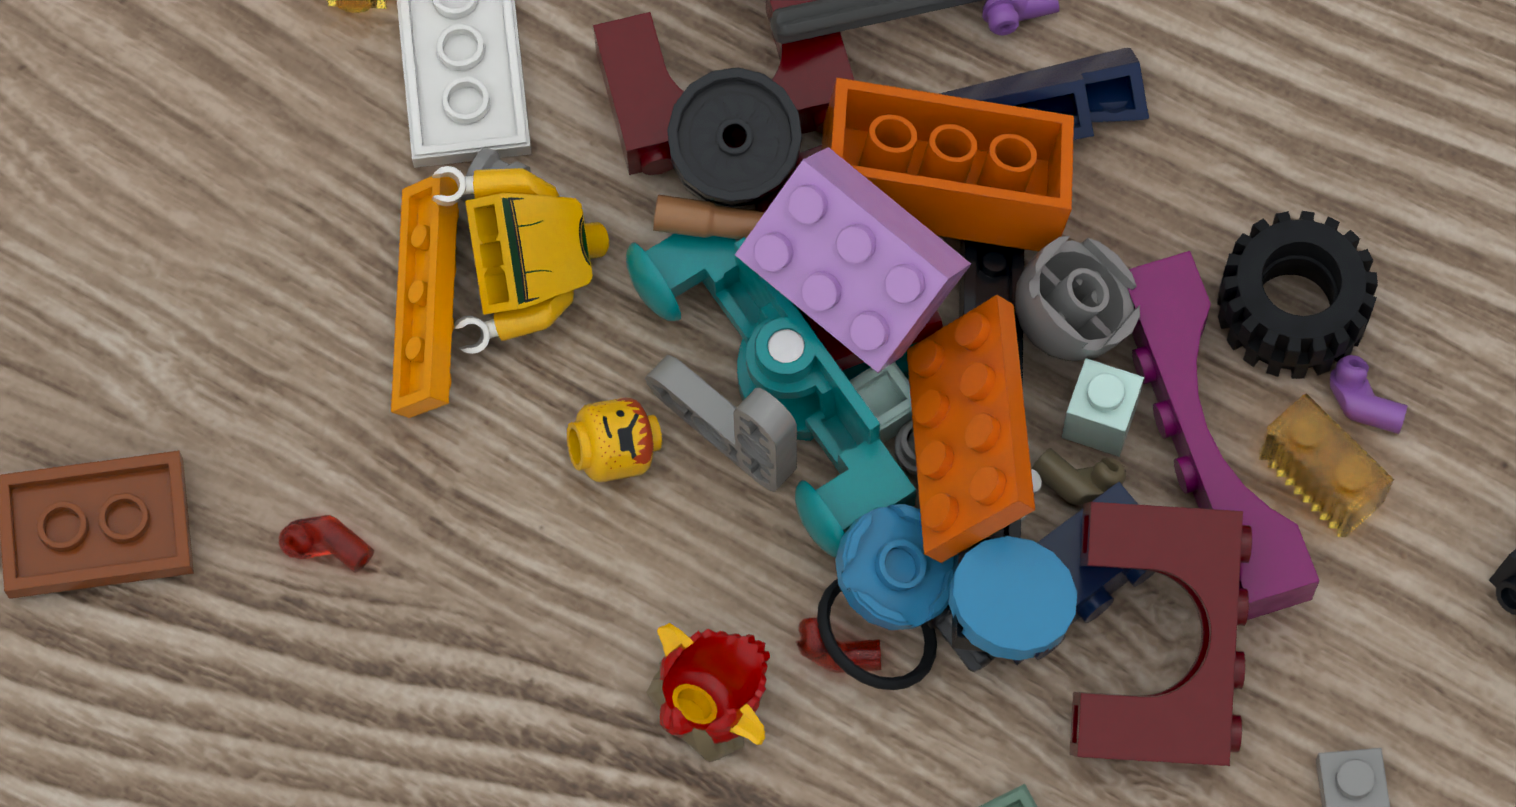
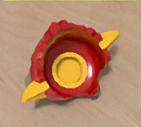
(710, 689)

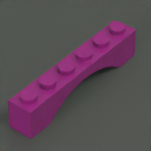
(1167, 343)

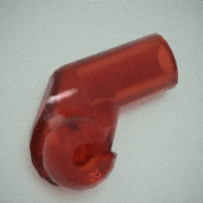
(323, 537)
(861, 652)

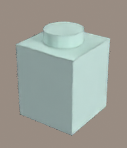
(1102, 407)

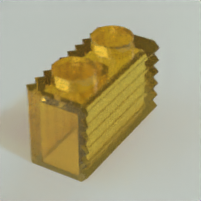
(1325, 465)

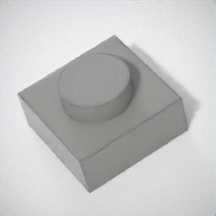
(1352, 778)

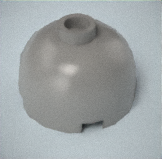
(1076, 300)

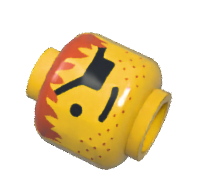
(613, 439)

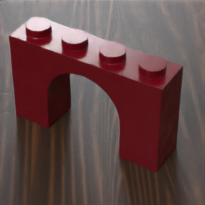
(645, 93)
(1194, 716)

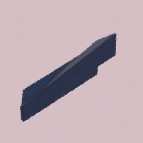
(1089, 88)

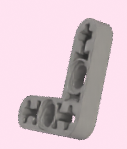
(755, 435)

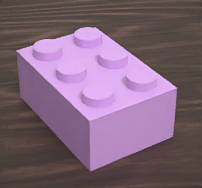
(852, 259)

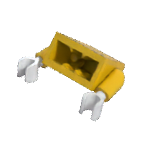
(525, 249)

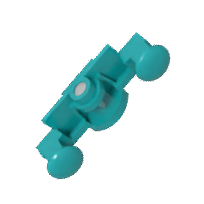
(793, 366)

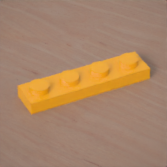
(424, 298)

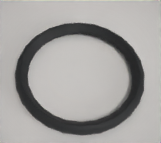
(855, 671)

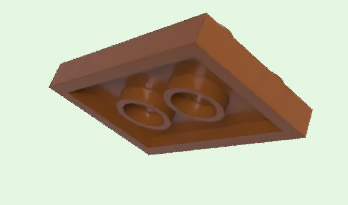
(94, 524)

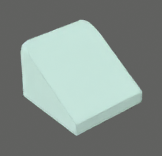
(887, 397)

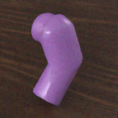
(1005, 15)
(1358, 400)

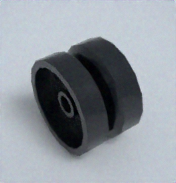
(717, 105)

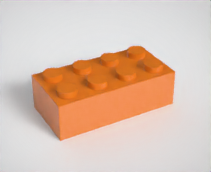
(958, 161)

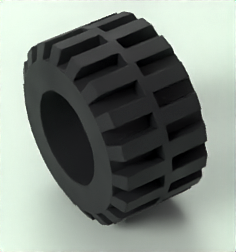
(1306, 251)

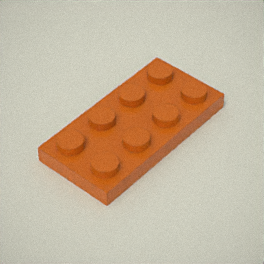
(970, 429)

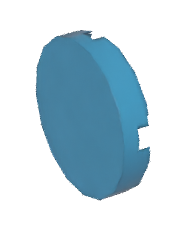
(886, 570)
(1013, 597)

